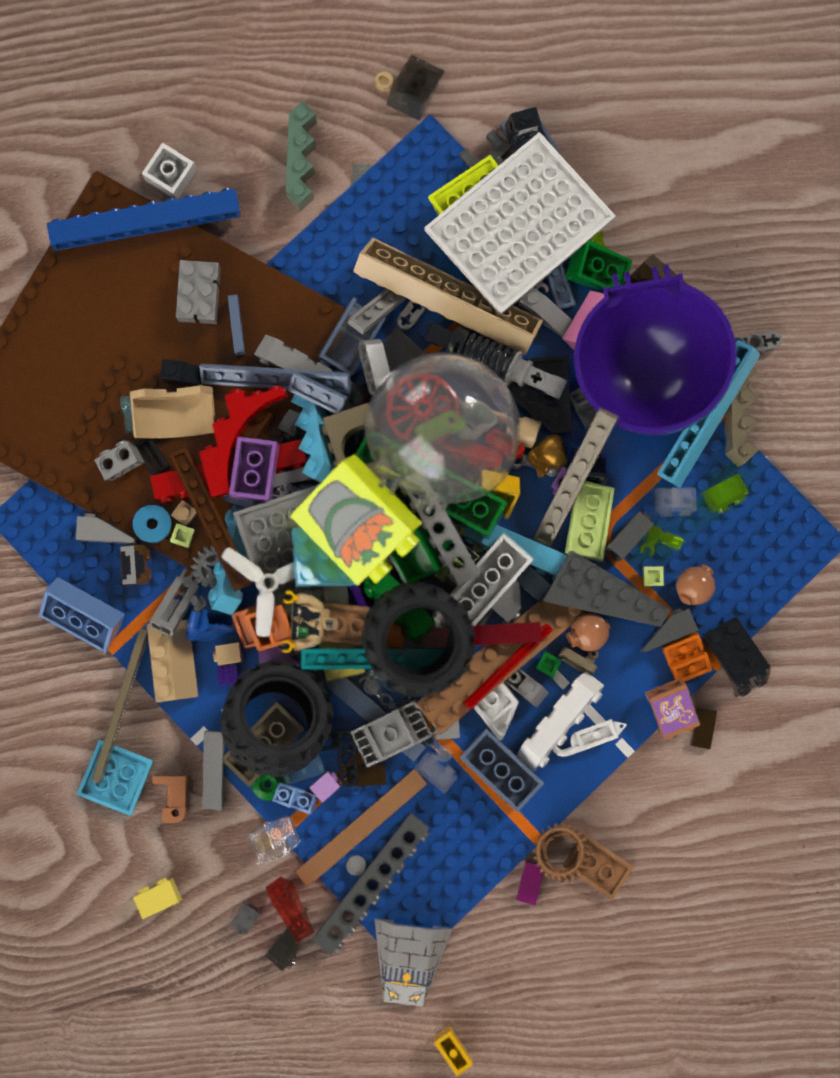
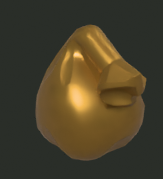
(548, 454)

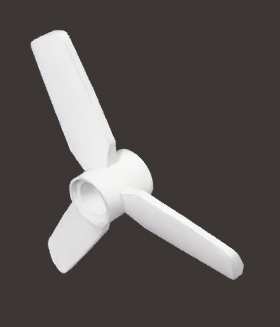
(265, 599)

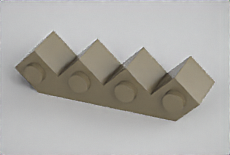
(739, 424)

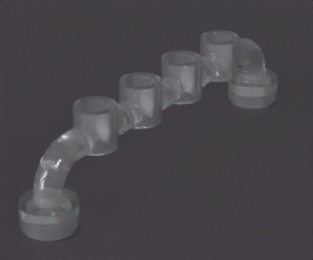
(372, 687)

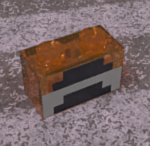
(135, 565)

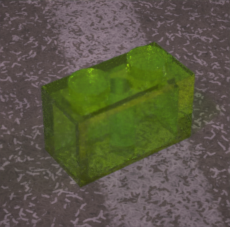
(725, 493)

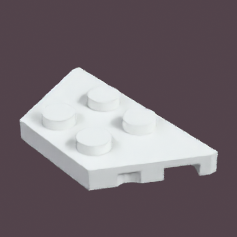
(498, 710)

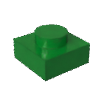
(548, 664)

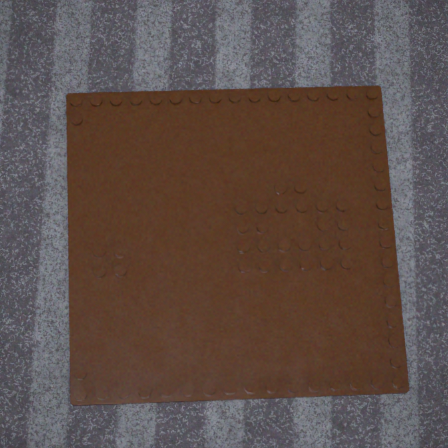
(98, 329)

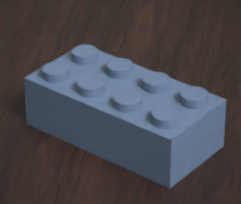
(501, 770)

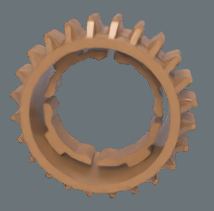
(542, 857)

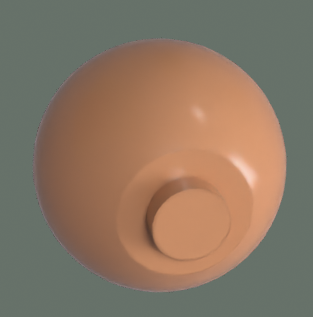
(695, 585)
(588, 632)

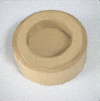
(383, 81)

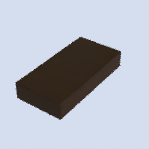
(703, 734)
(368, 776)

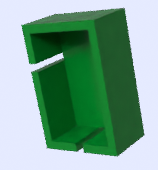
(420, 560)

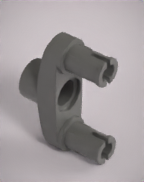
(502, 149)

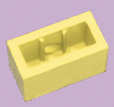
(157, 897)

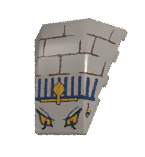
(408, 959)

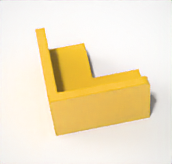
(509, 491)

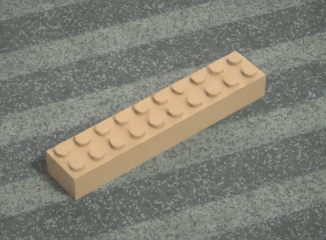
(445, 295)

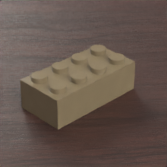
(275, 728)

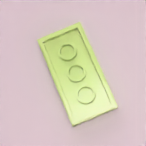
(590, 521)

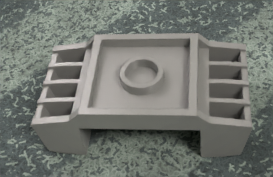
(391, 733)

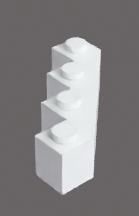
(564, 715)

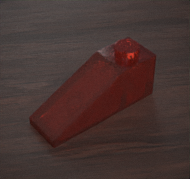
(290, 908)

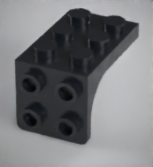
(738, 656)

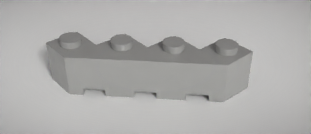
(275, 353)

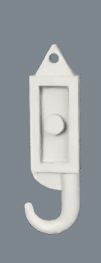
(591, 737)

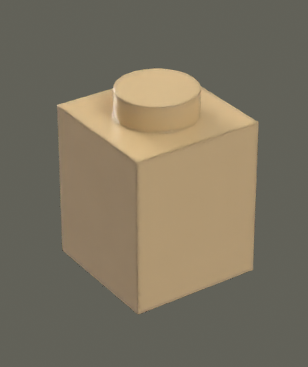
(228, 654)

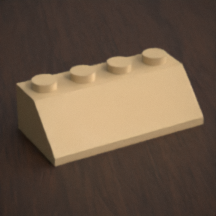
(172, 664)

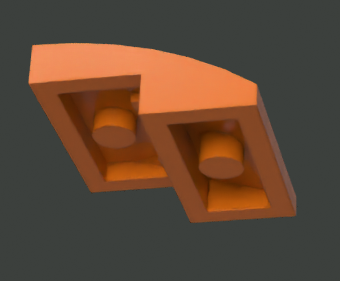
(687, 657)

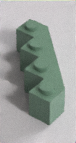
(299, 147)

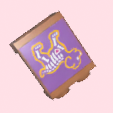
(673, 708)

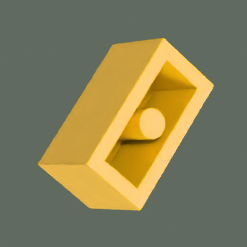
(453, 1050)

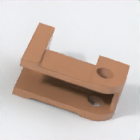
(176, 796)

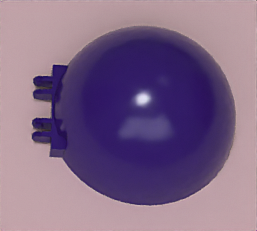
(655, 354)

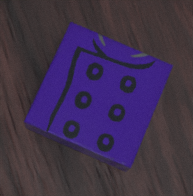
(227, 674)

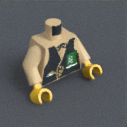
(309, 621)

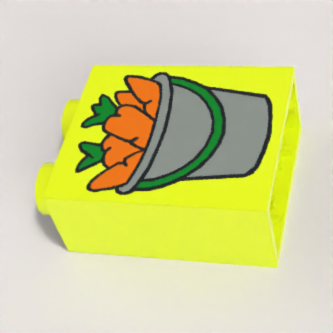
(357, 521)

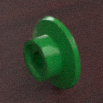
(264, 792)

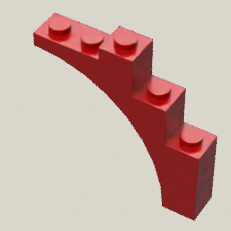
(242, 410)

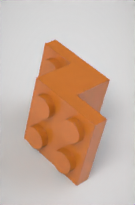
(246, 627)

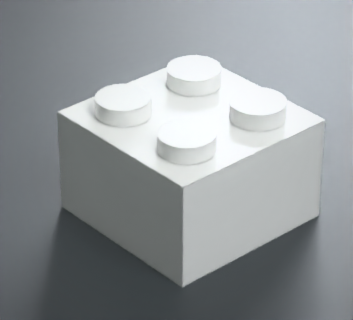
(169, 171)

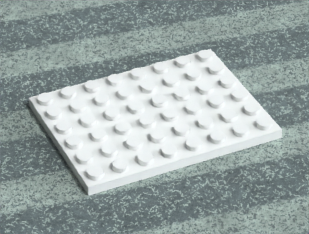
(519, 223)

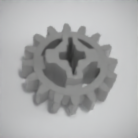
(206, 558)

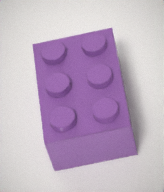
(254, 469)

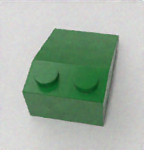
(594, 266)

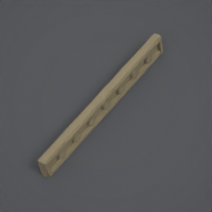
(575, 477)
(120, 707)

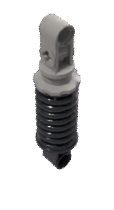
(506, 365)

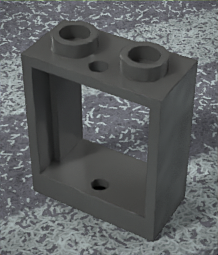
(629, 536)

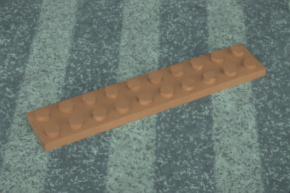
(449, 705)

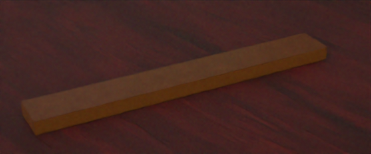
(207, 513)

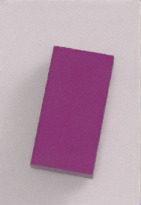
(529, 883)

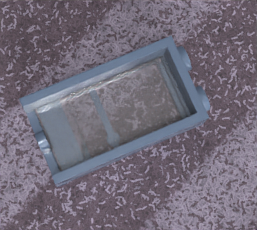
(342, 346)

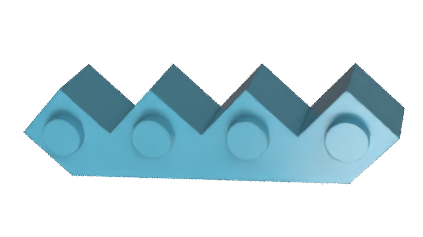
(314, 442)
(223, 596)

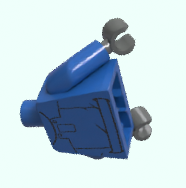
(207, 624)

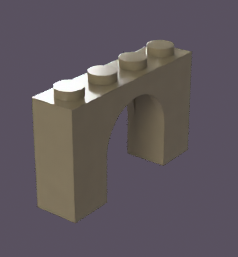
(341, 427)

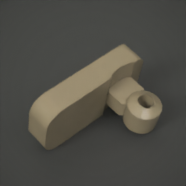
(578, 662)

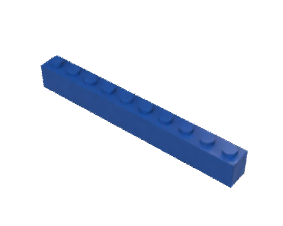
(143, 219)

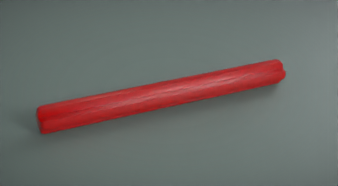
(505, 669)

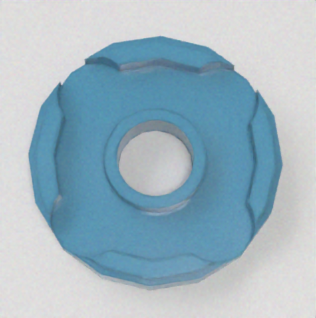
(146, 514)

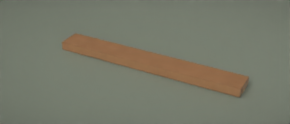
(361, 828)

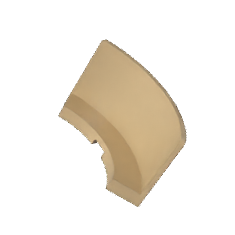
(172, 414)

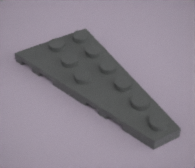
(593, 589)

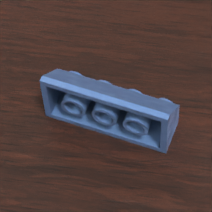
(81, 614)

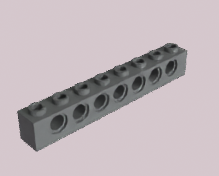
(332, 943)

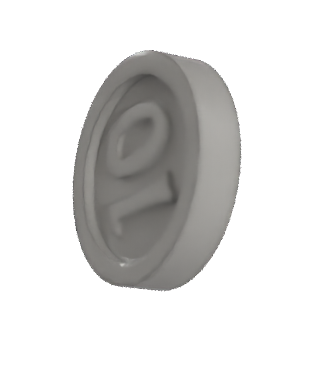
(356, 865)

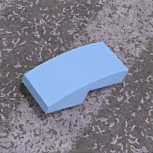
(295, 798)

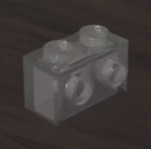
(675, 501)
(435, 772)

